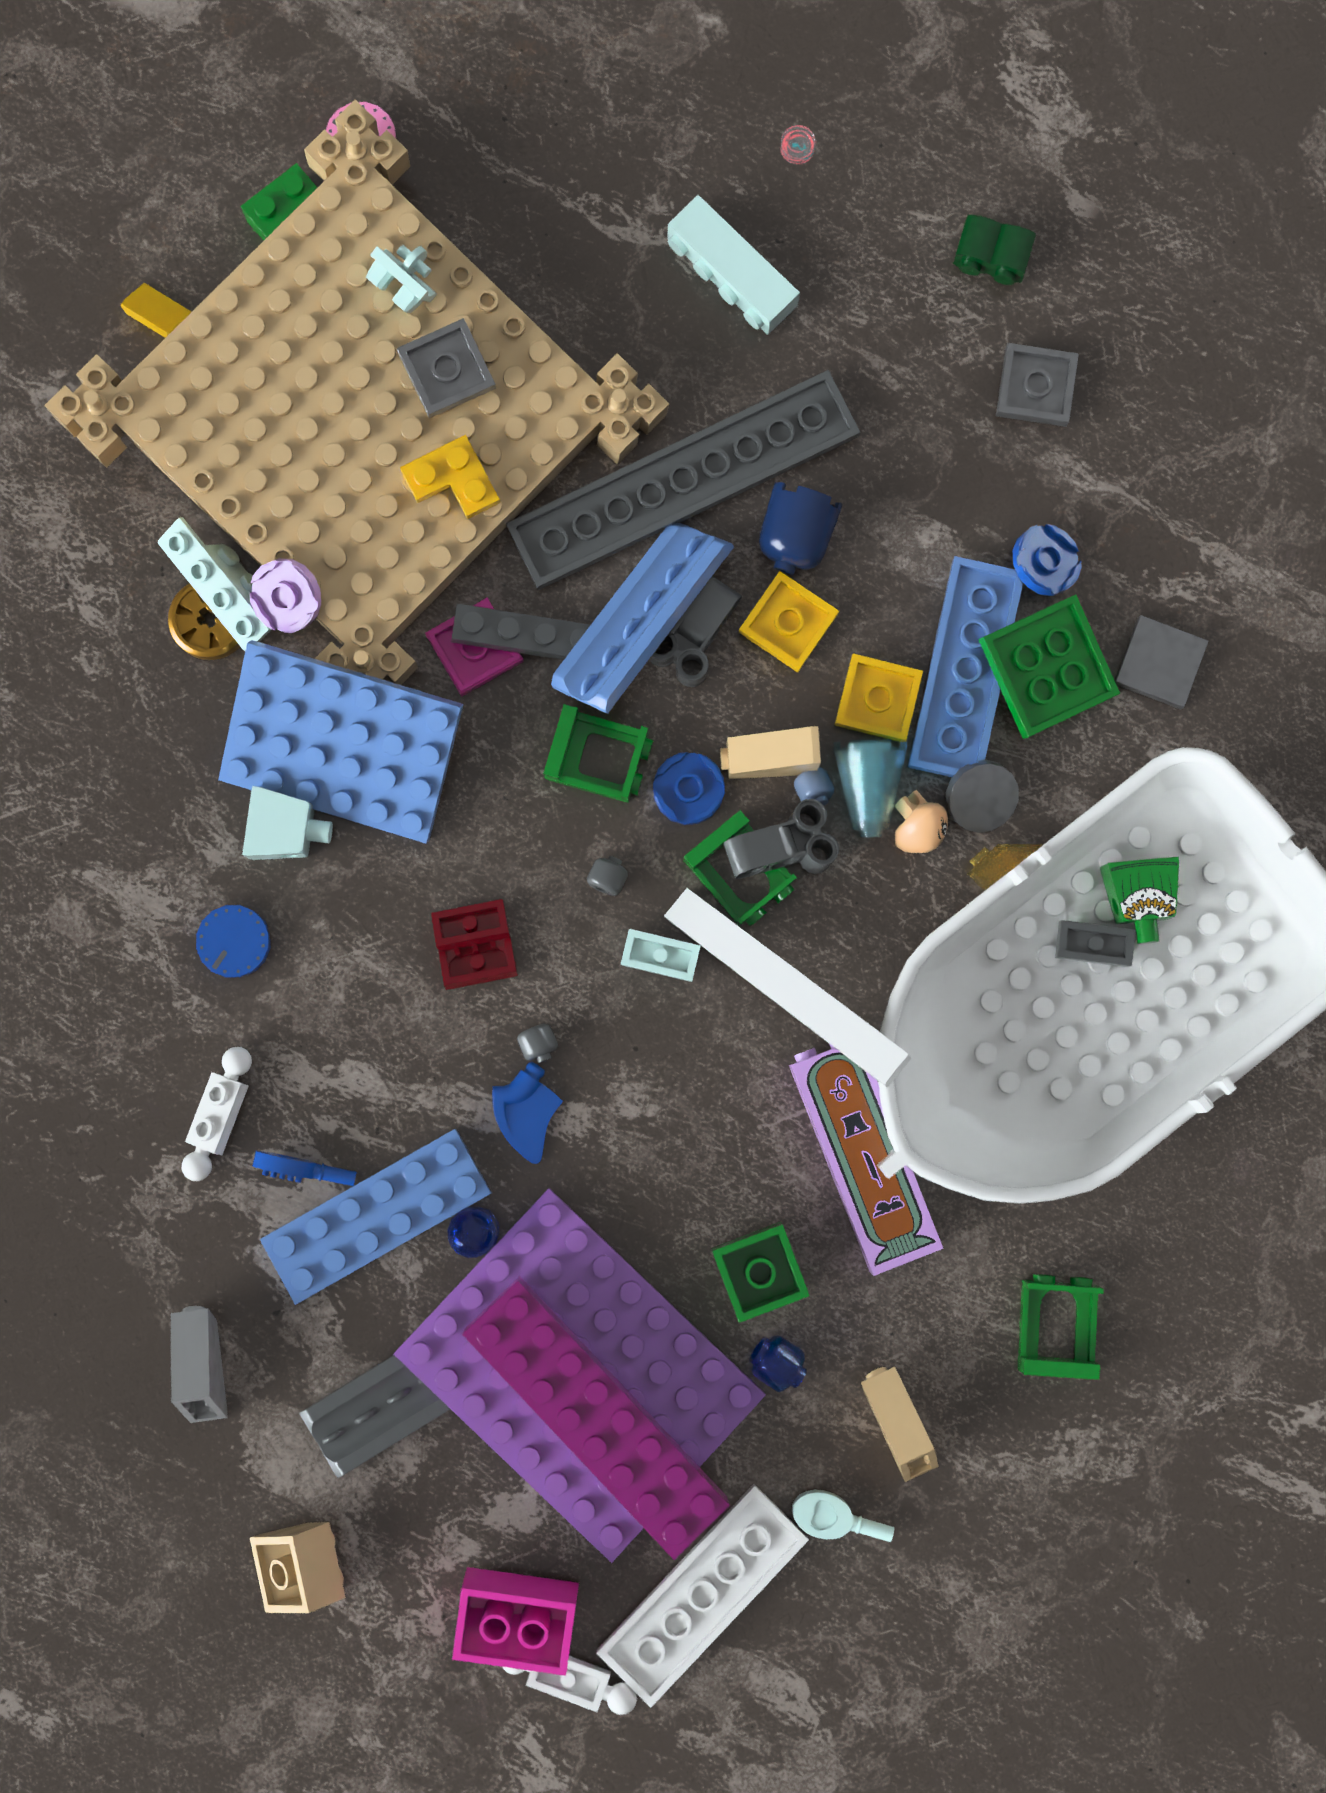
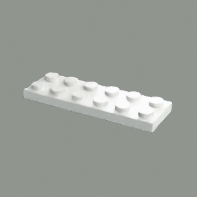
(702, 1595)

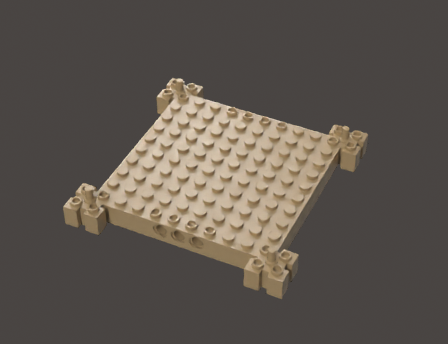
(296, 412)

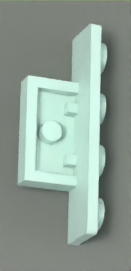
(217, 579)

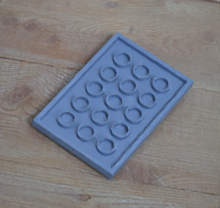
(340, 740)

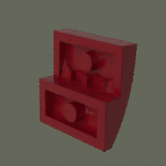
(474, 944)

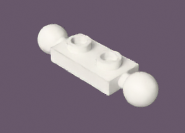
(216, 1114)
(583, 1686)

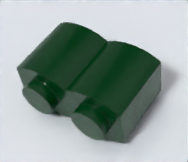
(994, 249)

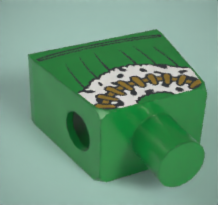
(1142, 893)

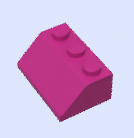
(515, 1621)

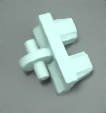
(388, 267)

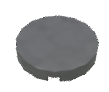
(982, 796)

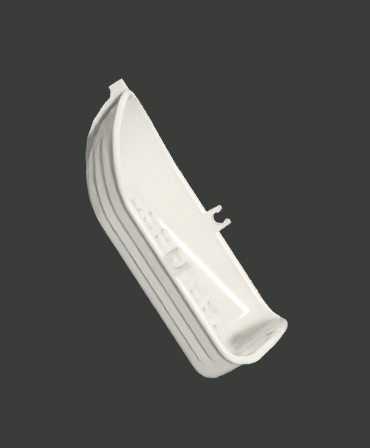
(1068, 1071)

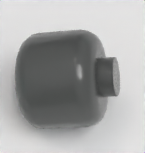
(607, 875)
(538, 1043)

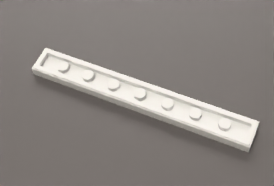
(788, 988)

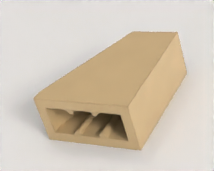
(772, 753)
(899, 1423)

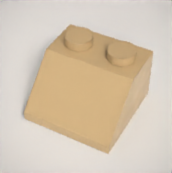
(298, 1568)

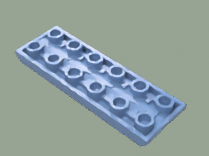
(639, 616)

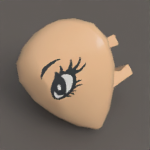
(923, 824)

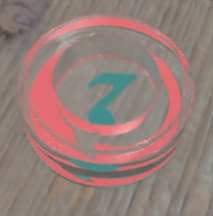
(798, 144)

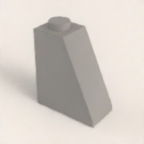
(197, 1365)

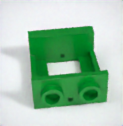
(740, 912)
(1086, 1300)

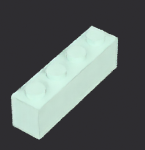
(732, 265)

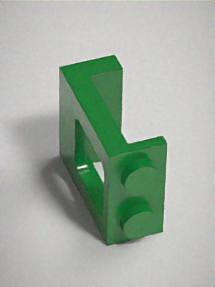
(569, 745)

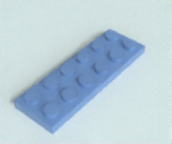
(960, 684)
(375, 1216)

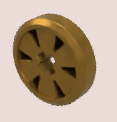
(197, 639)

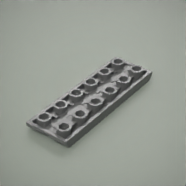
(370, 1414)

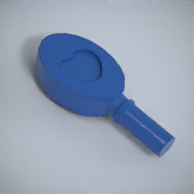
(300, 1168)

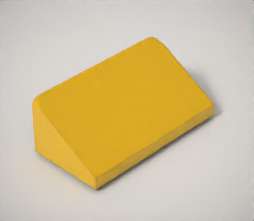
(154, 310)

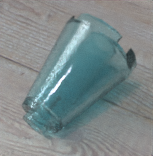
(870, 781)

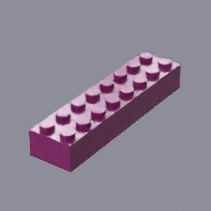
(596, 1417)

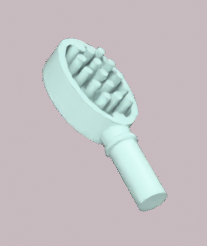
(829, 1517)

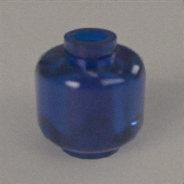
(778, 1363)

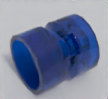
(473, 1231)

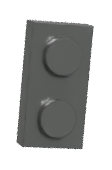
(1095, 943)

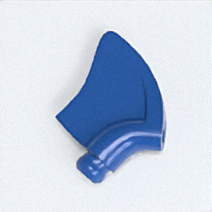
(524, 1111)

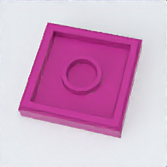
(467, 664)

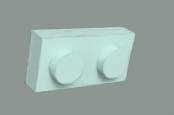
(660, 955)

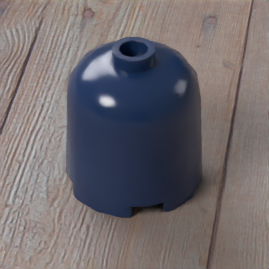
(797, 527)

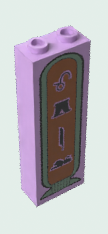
(852, 1132)

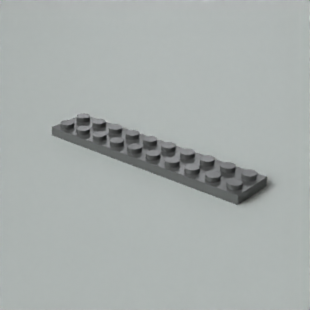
(683, 479)

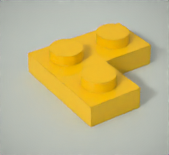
(454, 467)

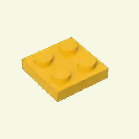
(788, 621)
(878, 698)

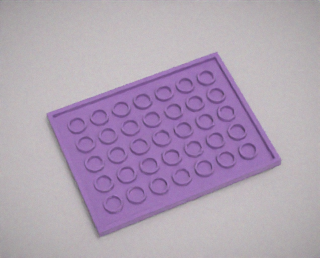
(626, 1326)

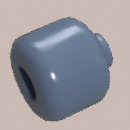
(814, 785)

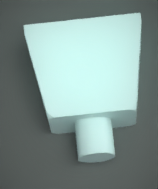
(281, 826)

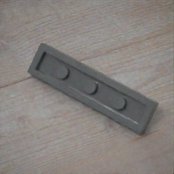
(515, 632)

